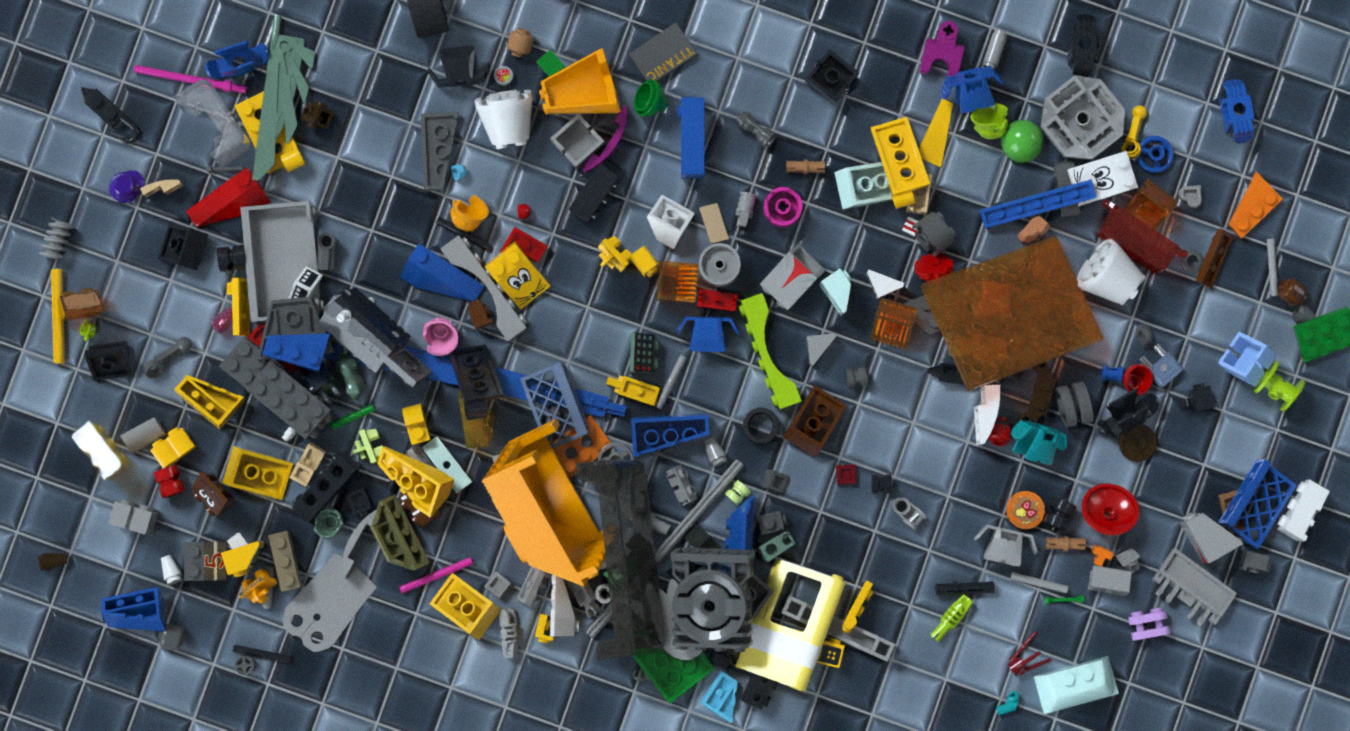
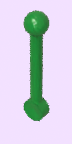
(1080, 599)

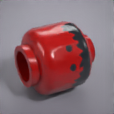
(1001, 432)

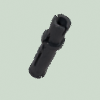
(964, 588)

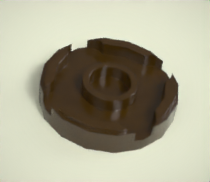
(1138, 443)

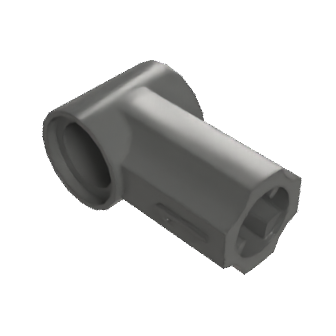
(326, 255)

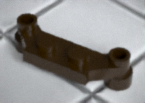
(1041, 394)

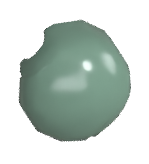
(328, 523)

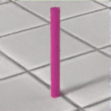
(436, 575)

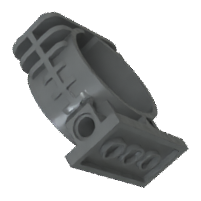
(738, 632)

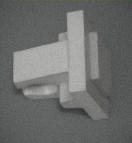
(1129, 560)

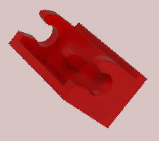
(717, 300)

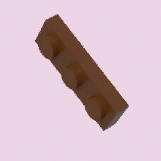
(1214, 258)

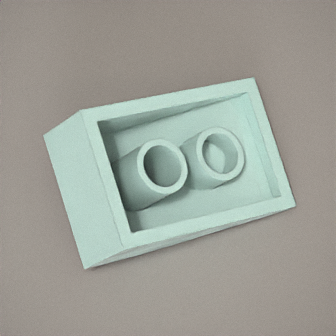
(862, 185)

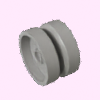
(719, 276)

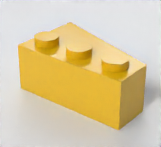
(210, 401)

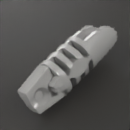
(508, 630)

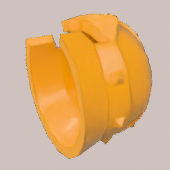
(466, 216)

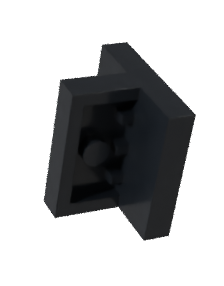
(108, 360)

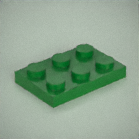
(1323, 334)

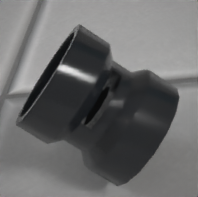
(881, 483)

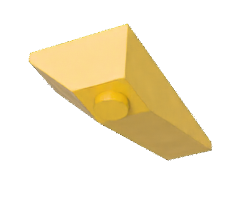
(421, 482)

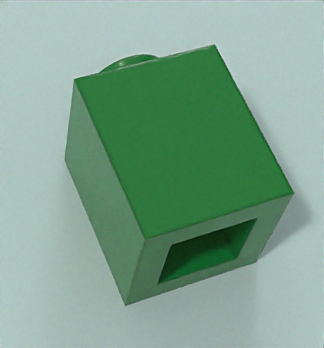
(550, 63)

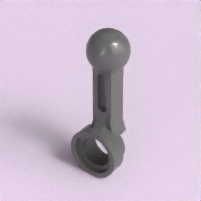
(183, 345)

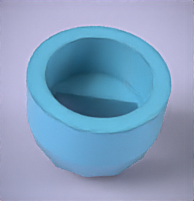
(458, 172)

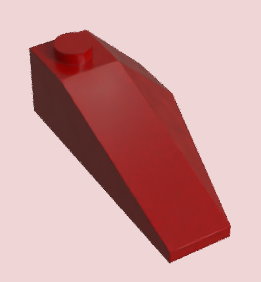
(228, 199)

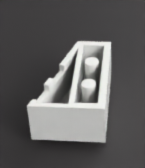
(1302, 510)

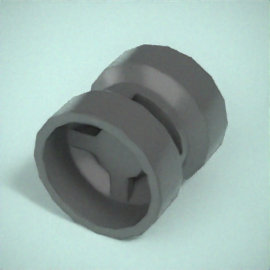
(856, 377)

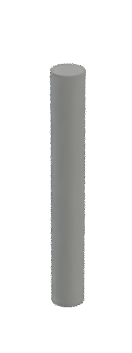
(1272, 267)
(670, 382)
(1039, 582)

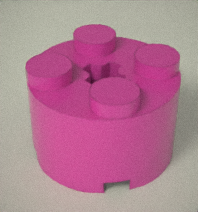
(776, 216)

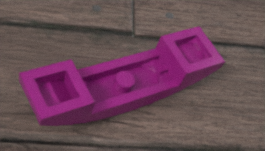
(594, 160)

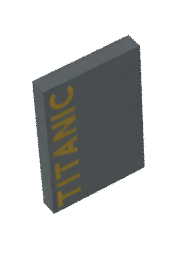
(663, 53)

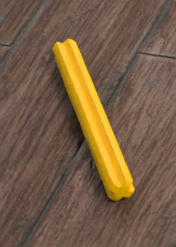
(57, 323)

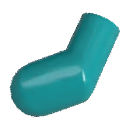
(1010, 705)

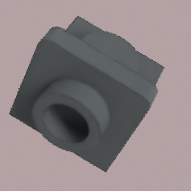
(771, 522)

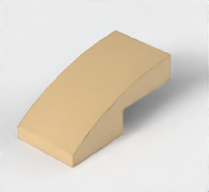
(167, 186)
(308, 464)

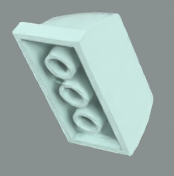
(1076, 685)

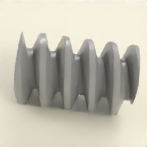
(56, 239)

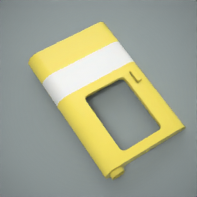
(785, 652)

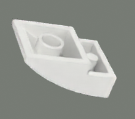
(987, 412)

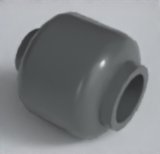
(172, 637)

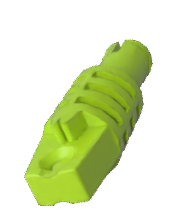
(952, 617)

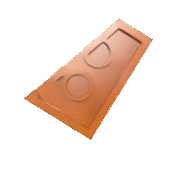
(1254, 206)

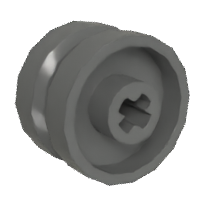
(1074, 404)

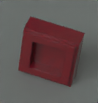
(846, 474)

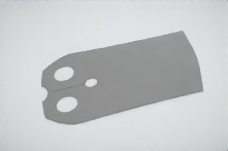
(330, 597)

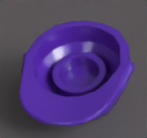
(126, 186)

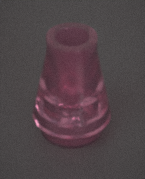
(222, 321)

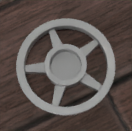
(615, 455)

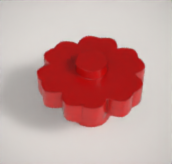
(933, 267)

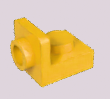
(543, 625)

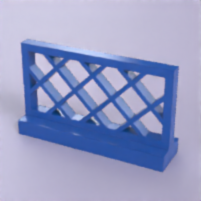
(1243, 497)

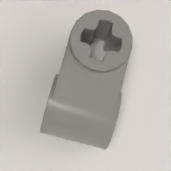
(909, 513)

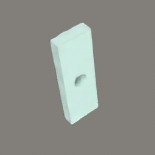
(439, 455)

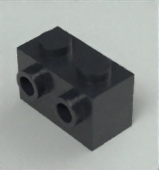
(757, 691)

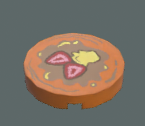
(1025, 510)

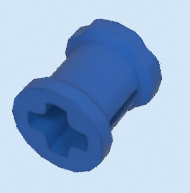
(1111, 374)

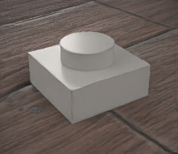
(497, 584)

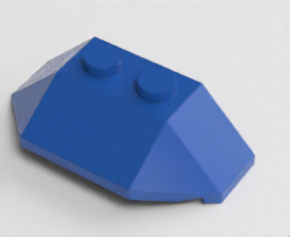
(741, 526)

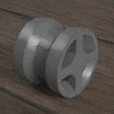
(243, 667)

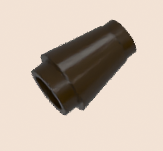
(51, 560)

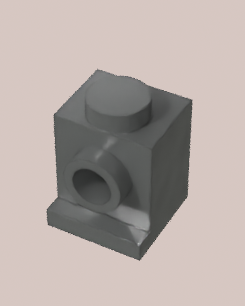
(1255, 562)

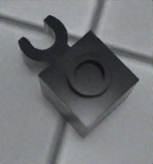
(1200, 398)

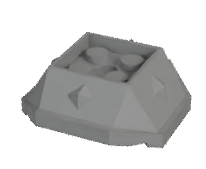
(1087, 98)

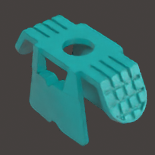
(1032, 441)

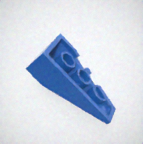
(434, 274)

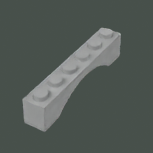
(507, 320)
(858, 637)

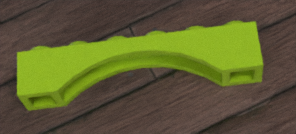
(784, 390)

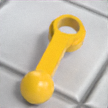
(1139, 113)

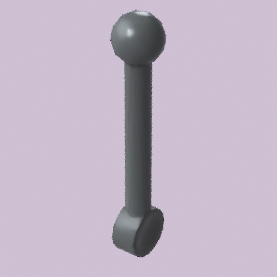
(210, 169)

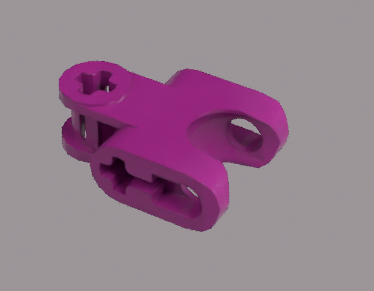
(943, 50)

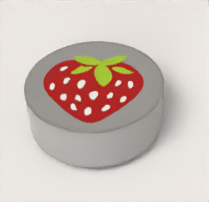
(503, 75)

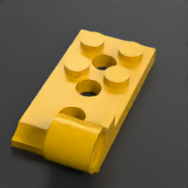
(290, 156)
(900, 186)

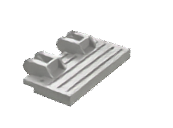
(1195, 585)

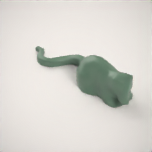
(349, 370)

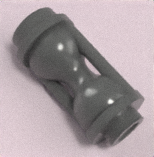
(748, 124)

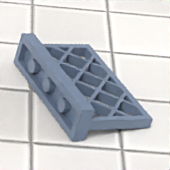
(568, 395)

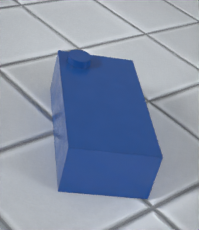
(692, 137)

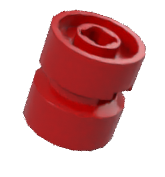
(169, 481)

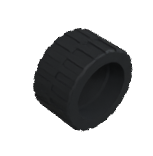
(428, 17)

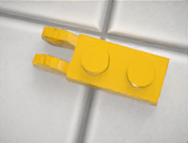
(857, 607)

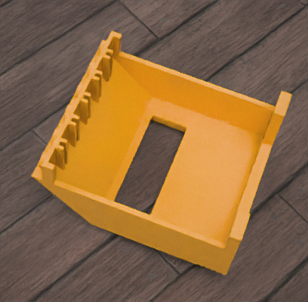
(543, 509)

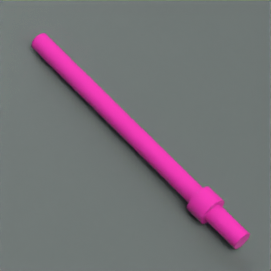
(226, 86)

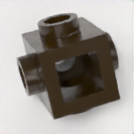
(317, 115)

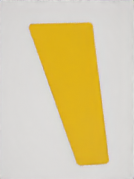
(935, 139)

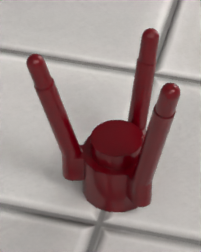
(1019, 666)

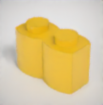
(645, 262)
(173, 447)

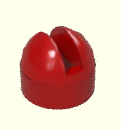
(523, 211)

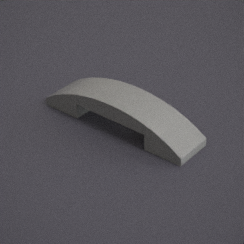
(347, 563)

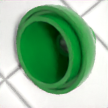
(650, 99)

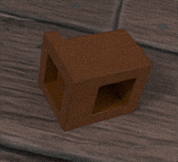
(479, 314)

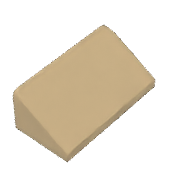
(714, 223)

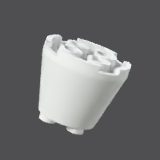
(506, 117)
(1110, 274)

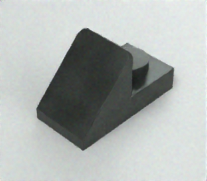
(700, 539)

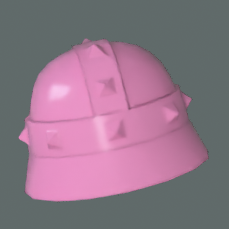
(440, 336)

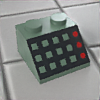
(642, 353)

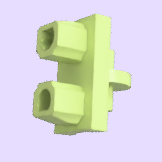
(367, 437)

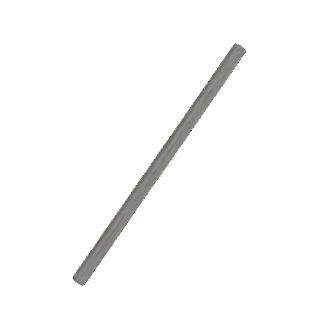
(677, 534)

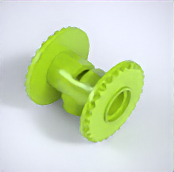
(1279, 388)

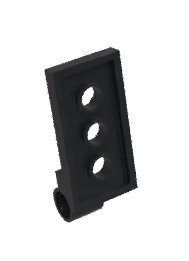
(472, 397)

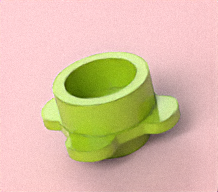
(87, 330)

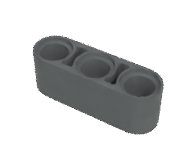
(1061, 180)

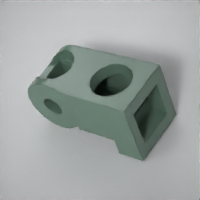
(776, 546)

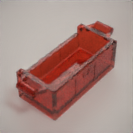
(1138, 239)

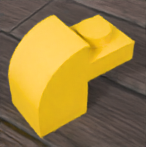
(416, 424)

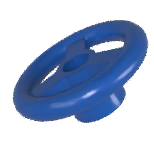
(1156, 160)

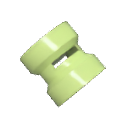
(742, 490)

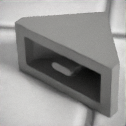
(817, 345)

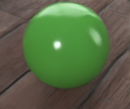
(1022, 141)

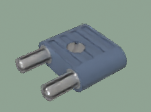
(1165, 368)

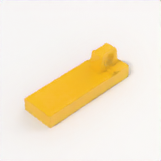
(240, 306)

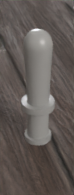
(267, 605)

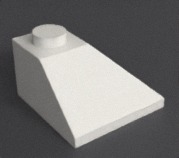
(669, 221)

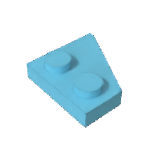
(721, 696)

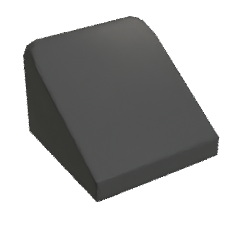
(774, 481)

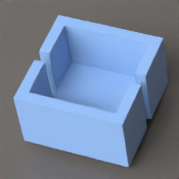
(1252, 360)

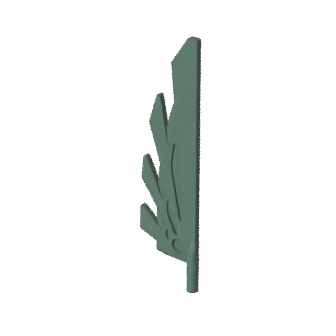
(280, 86)

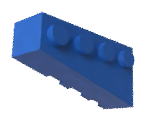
(658, 432)

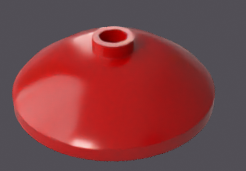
(1111, 501)

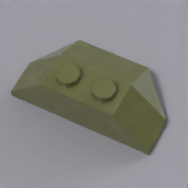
(397, 535)

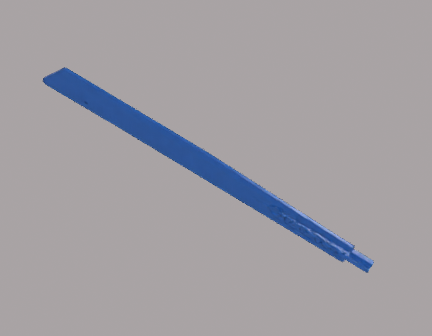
(509, 381)

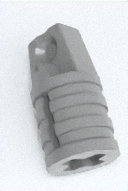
(745, 208)

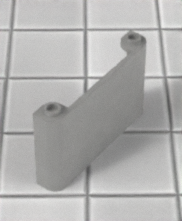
(277, 249)

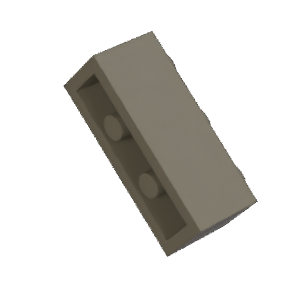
(285, 561)

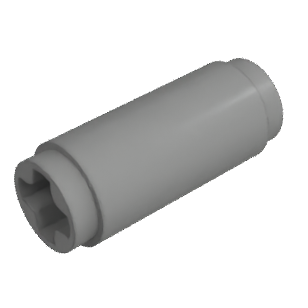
(995, 49)

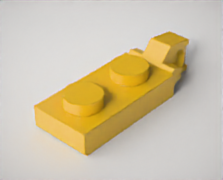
(634, 389)

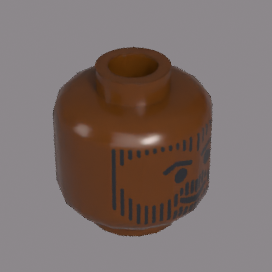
(1292, 292)

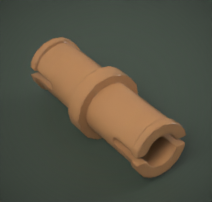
(805, 166)
(1065, 543)

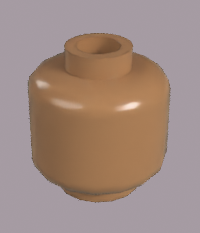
(520, 42)

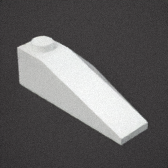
(562, 612)

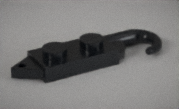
(109, 112)
(950, 374)

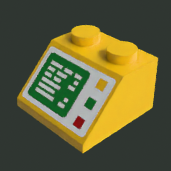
(241, 559)

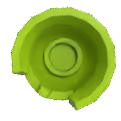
(990, 121)

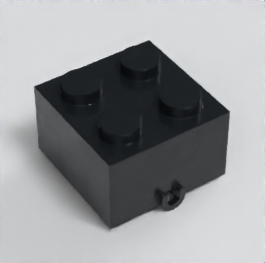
(831, 77)

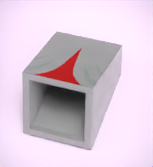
(792, 277)
(1208, 537)

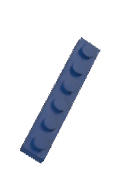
(1038, 203)

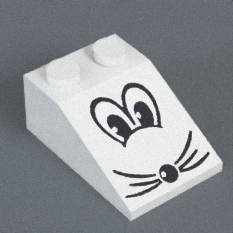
(1109, 176)

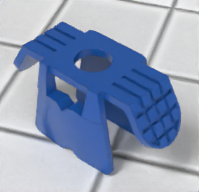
(224, 66)
(971, 88)
(1241, 124)
(708, 333)

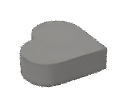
(1191, 195)

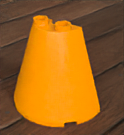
(581, 88)

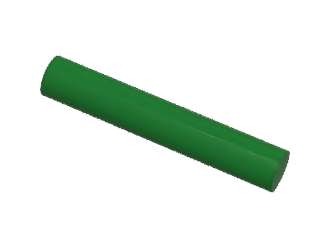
(353, 416)

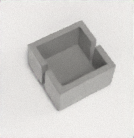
(577, 141)
(137, 519)

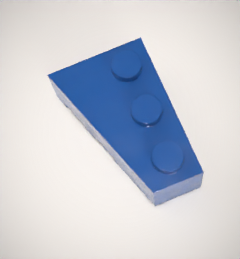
(298, 350)
(135, 610)

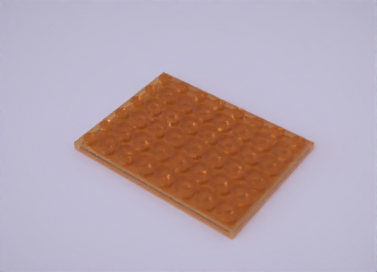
(1011, 313)

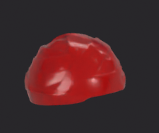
(1138, 377)

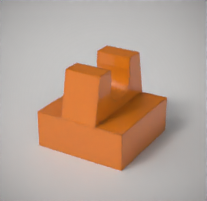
(1101, 554)

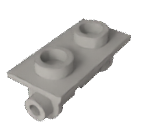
(686, 492)

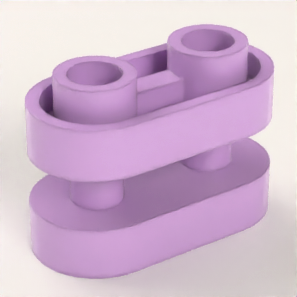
(1139, 618)

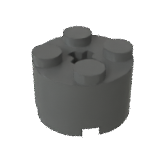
(934, 233)

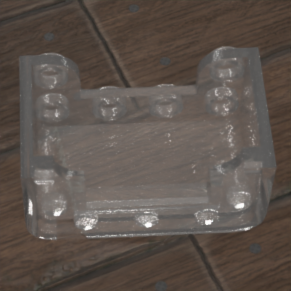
(205, 97)

